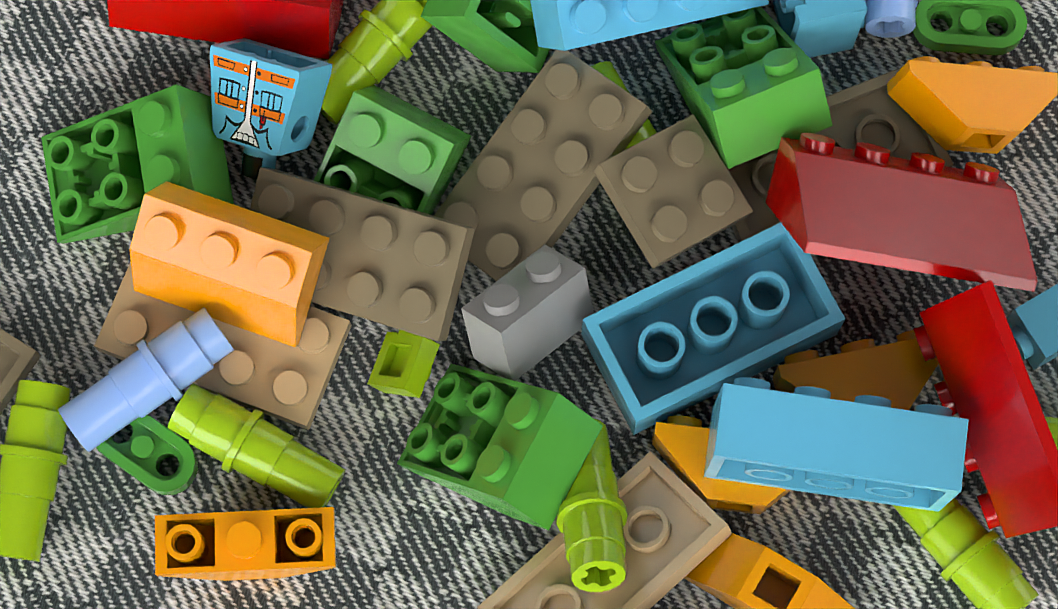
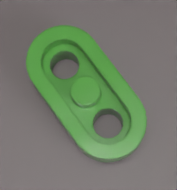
(968, 25)
(146, 450)

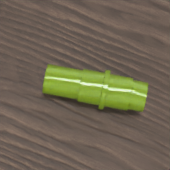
(372, 51)
(254, 447)
(31, 467)
(594, 522)
(970, 556)

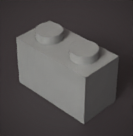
(528, 313)

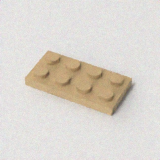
(260, 370)
(664, 536)

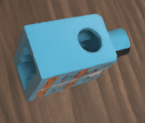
(265, 100)

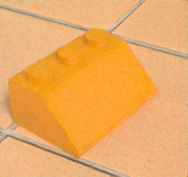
(226, 260)

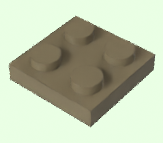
(672, 191)

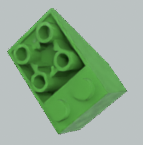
(492, 30)
(745, 83)
(392, 151)
(113, 159)
(501, 443)

